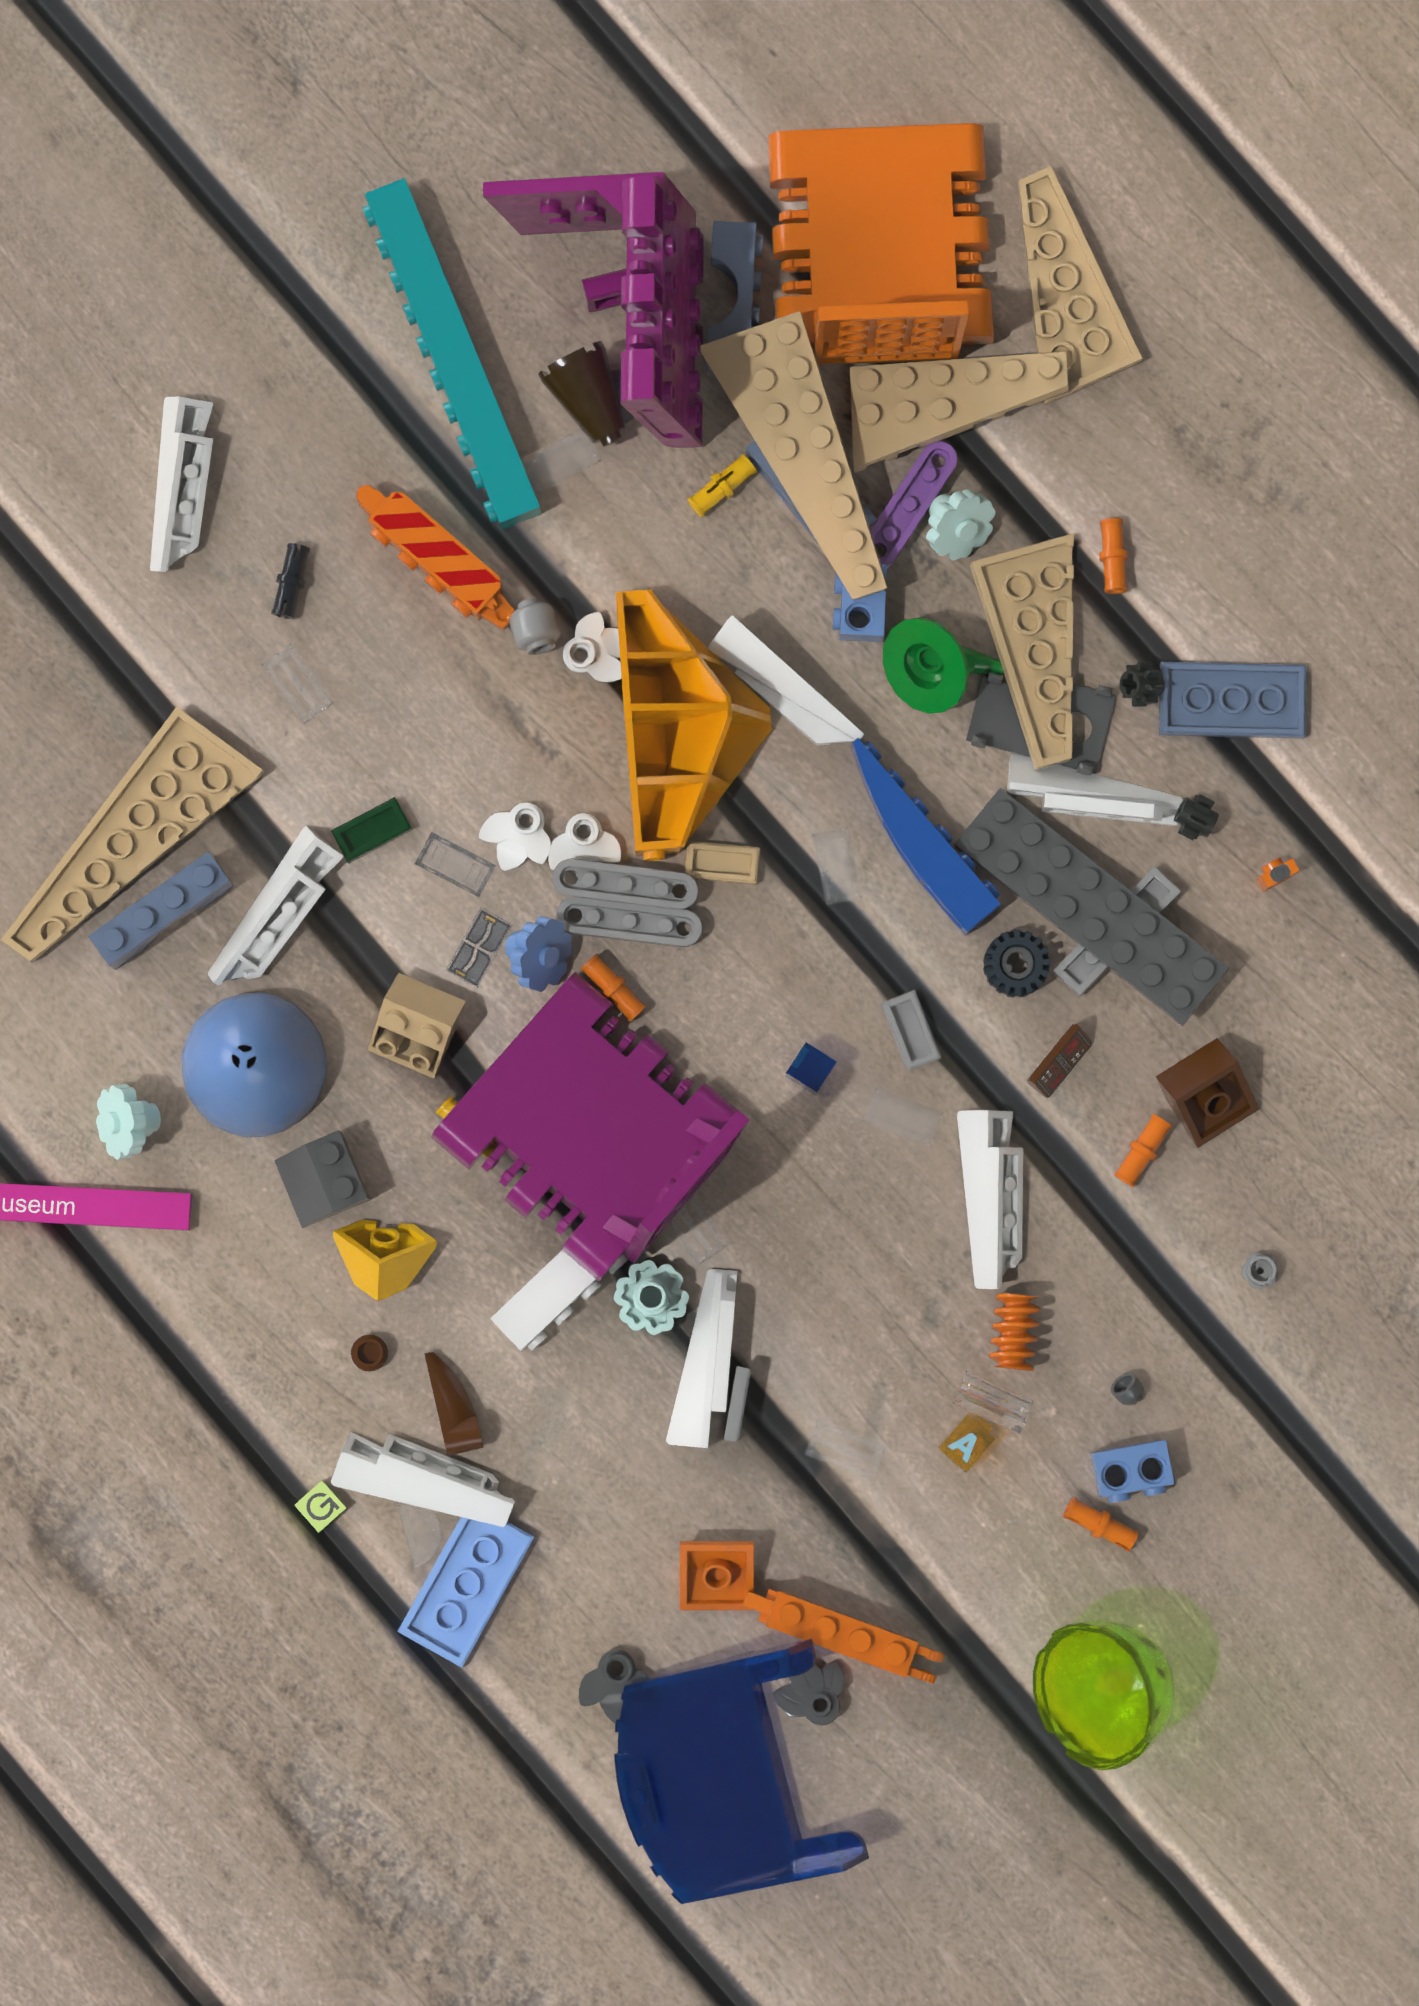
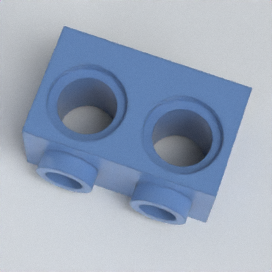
(872, 606)
(1131, 1460)

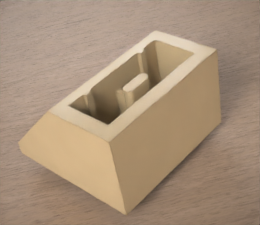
(416, 1025)

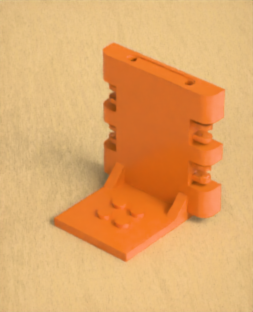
(883, 240)

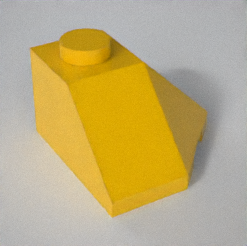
(383, 1258)

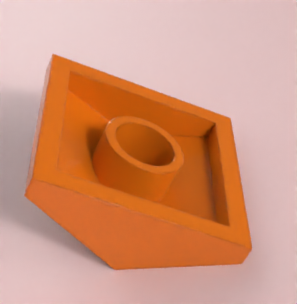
(716, 1574)

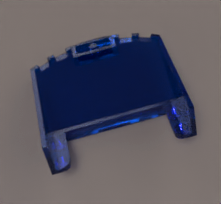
(710, 1782)

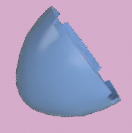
(280, 1083)

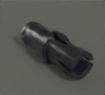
(290, 581)

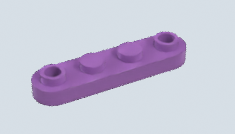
(912, 500)

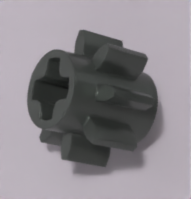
(1142, 684)
(1196, 817)

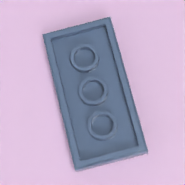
(1233, 700)

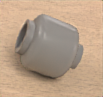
(535, 626)

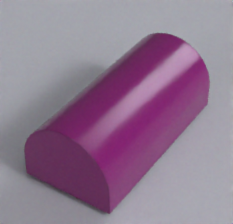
(603, 290)

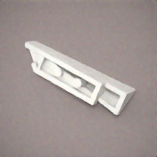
(180, 480)
(781, 686)
(1089, 795)
(277, 909)
(992, 1193)
(707, 1363)
(420, 1478)

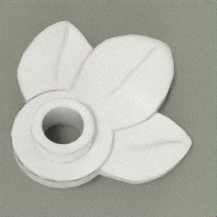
(601, 646)
(515, 841)
(596, 848)

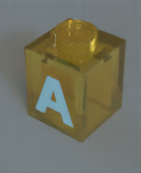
(967, 1441)

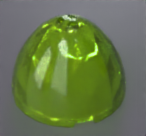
(1103, 1692)

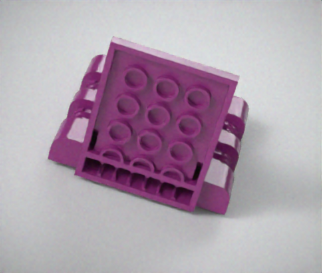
(658, 286)
(592, 1129)

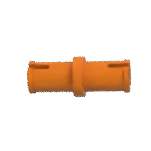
(1113, 556)
(613, 987)
(1143, 1150)
(1100, 1524)

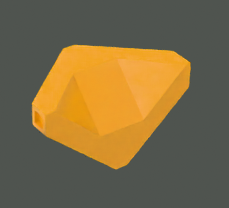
(684, 724)

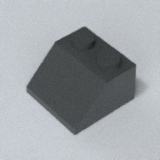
(322, 1179)

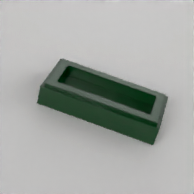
(371, 830)

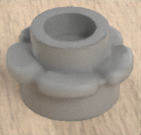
(1269, 1266)

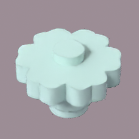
(959, 523)
(125, 1121)
(651, 1297)

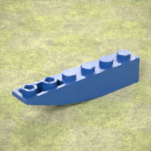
(924, 847)

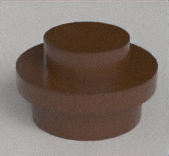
(369, 1353)

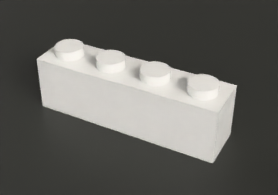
(546, 1300)

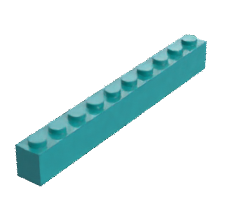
(452, 354)

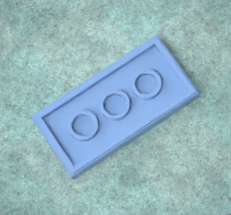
(465, 1587)

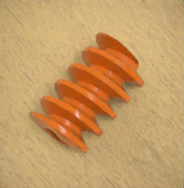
(1014, 1331)

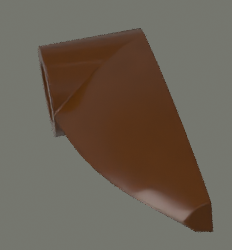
(454, 1408)

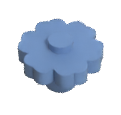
(539, 953)

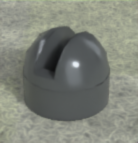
(1127, 1389)

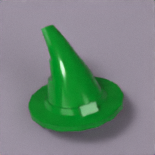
(930, 665)

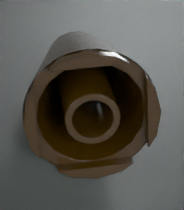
(587, 393)

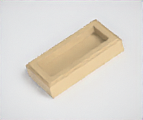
(722, 862)

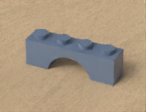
(734, 254)
(144, 920)

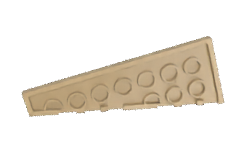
(786, 408)
(158, 803)

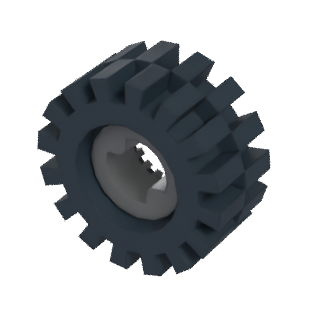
(1032, 953)

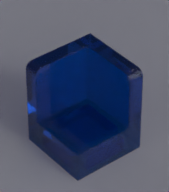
(810, 1068)

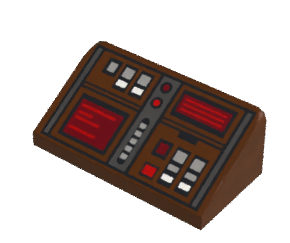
(1060, 1061)

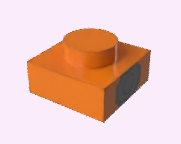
(1277, 872)

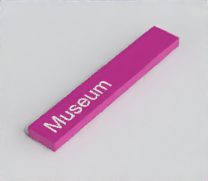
(95, 1207)

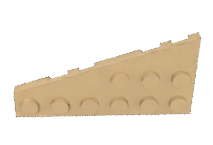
(1067, 289)
(931, 400)
(1031, 623)

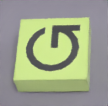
(320, 1506)

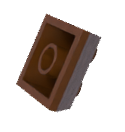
(1207, 1092)

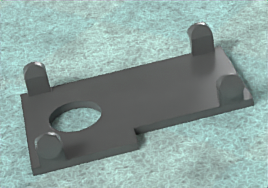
(998, 725)

